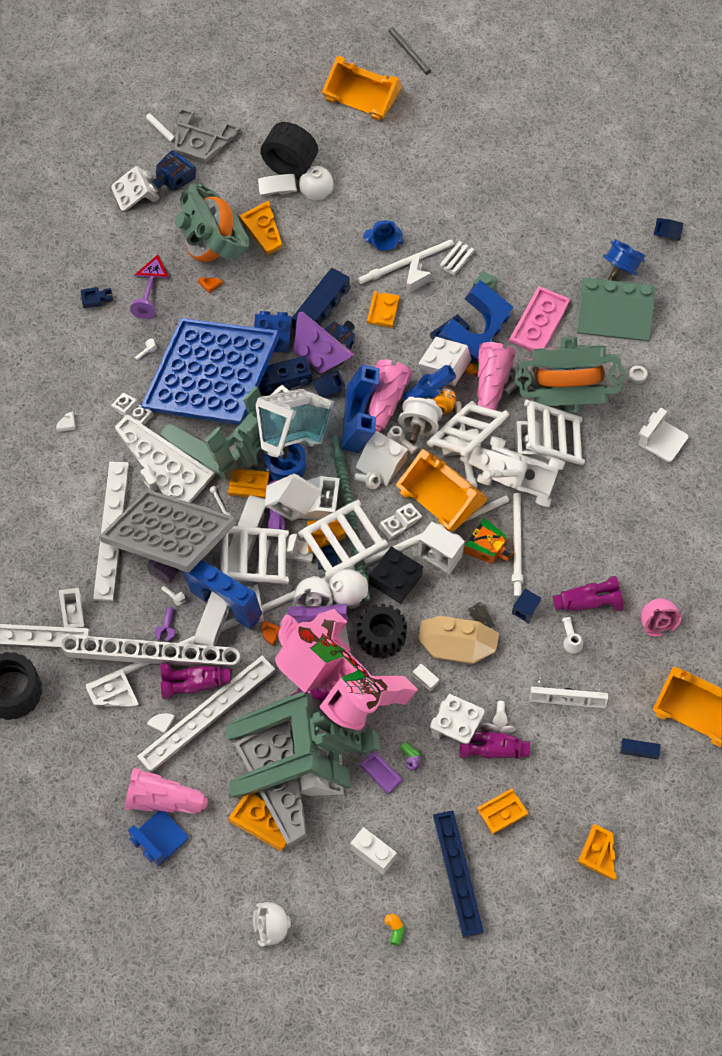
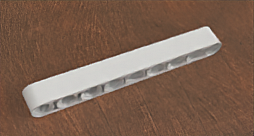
(216, 608)
(142, 646)

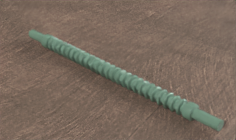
(347, 497)

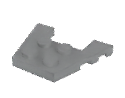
(199, 143)

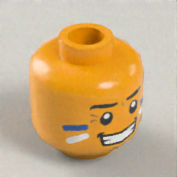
(446, 400)

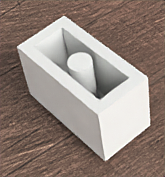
(373, 850)

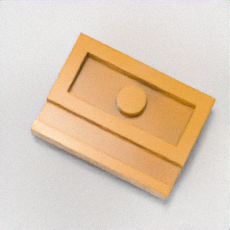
(383, 309)
(248, 482)
(502, 811)

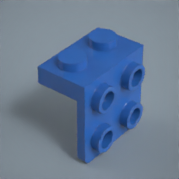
(279, 322)
(158, 837)

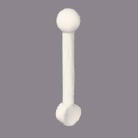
(213, 489)

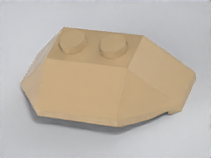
(457, 639)

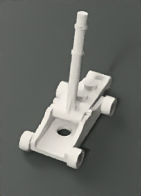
(510, 469)

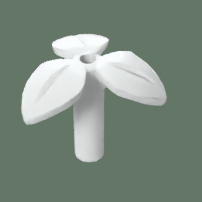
(499, 721)

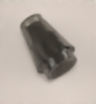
(480, 614)

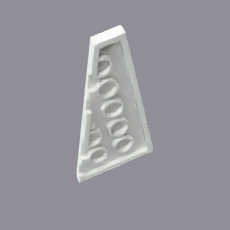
(173, 469)

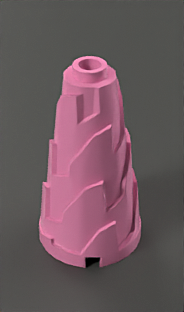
(493, 373)
(390, 390)
(155, 793)

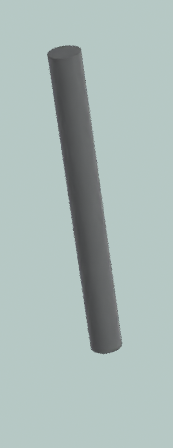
(409, 50)

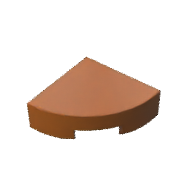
(210, 284)
(270, 632)

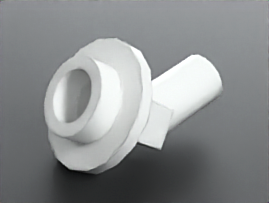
(371, 480)

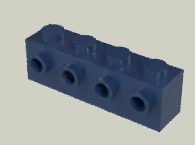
(324, 297)
(285, 373)

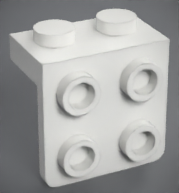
(133, 187)
(661, 437)
(456, 719)

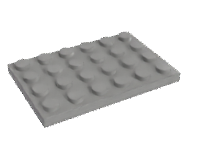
(168, 530)

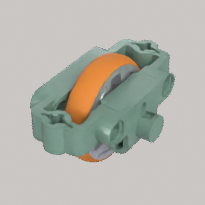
(210, 225)
(570, 375)

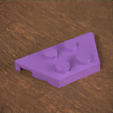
(318, 345)

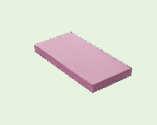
(539, 320)

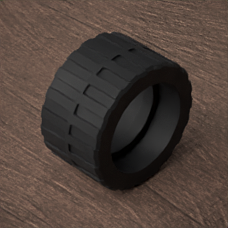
(289, 149)
(28, 699)

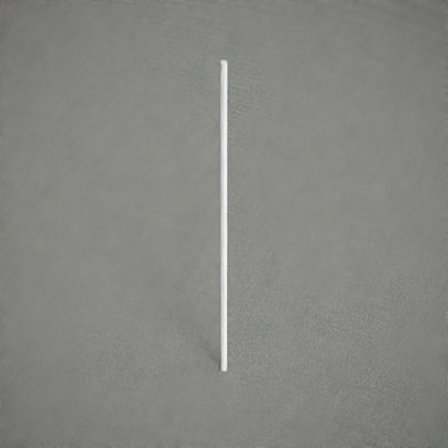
(290, 596)

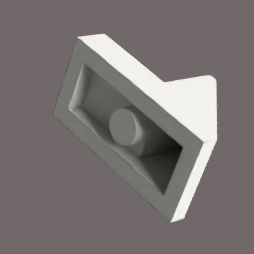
(416, 277)
(297, 549)
(71, 608)

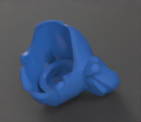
(384, 235)

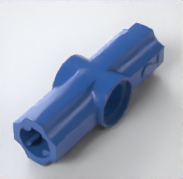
(432, 384)

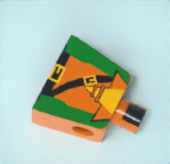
(488, 543)

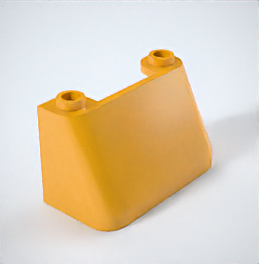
(361, 88)
(440, 490)
(692, 703)

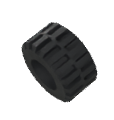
(377, 644)

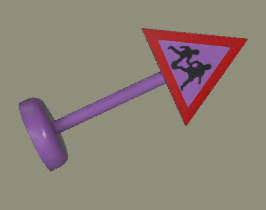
(143, 307)

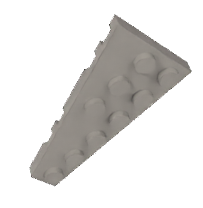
(282, 799)

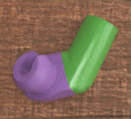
(413, 756)

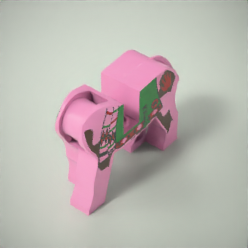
(317, 657)

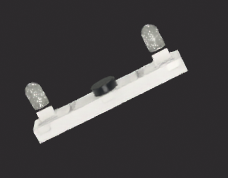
(568, 695)

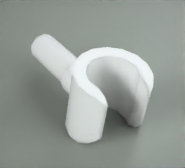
(151, 347)
(178, 598)

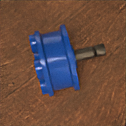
(623, 258)
(291, 462)

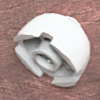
(316, 183)
(348, 588)
(313, 593)
(271, 919)

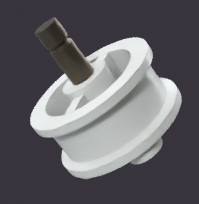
(420, 417)

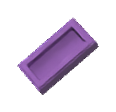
(381, 772)

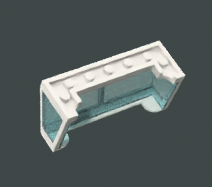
(291, 419)

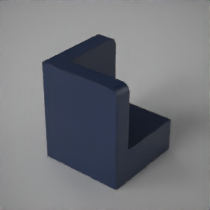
(668, 228)
(329, 384)
(526, 605)

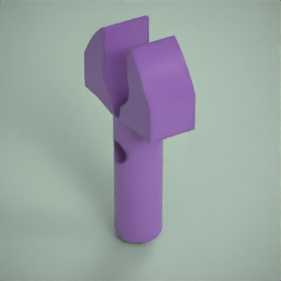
(166, 626)

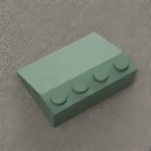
(616, 309)

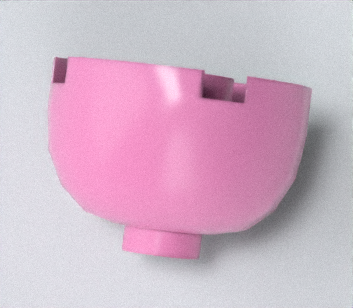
(660, 614)

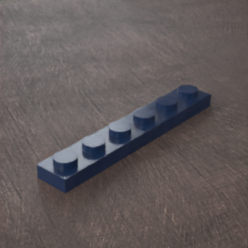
(458, 874)

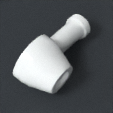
(400, 439)
(568, 644)

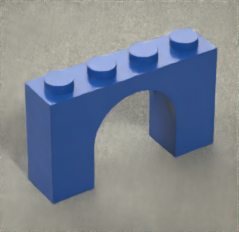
(494, 311)
(357, 426)
(241, 599)

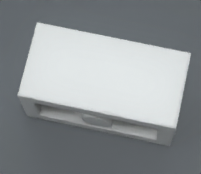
(425, 677)

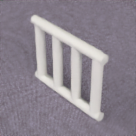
(475, 439)
(547, 448)
(346, 561)
(262, 576)

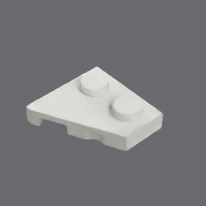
(112, 692)

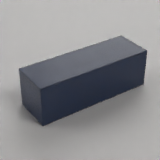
(640, 748)

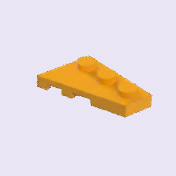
(262, 227)
(255, 818)

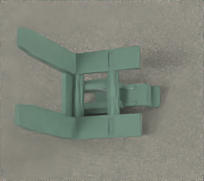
(216, 451)
(306, 722)

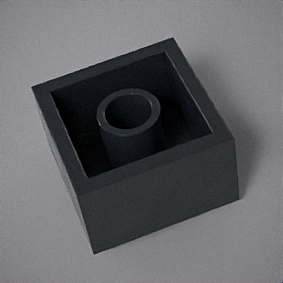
(395, 575)

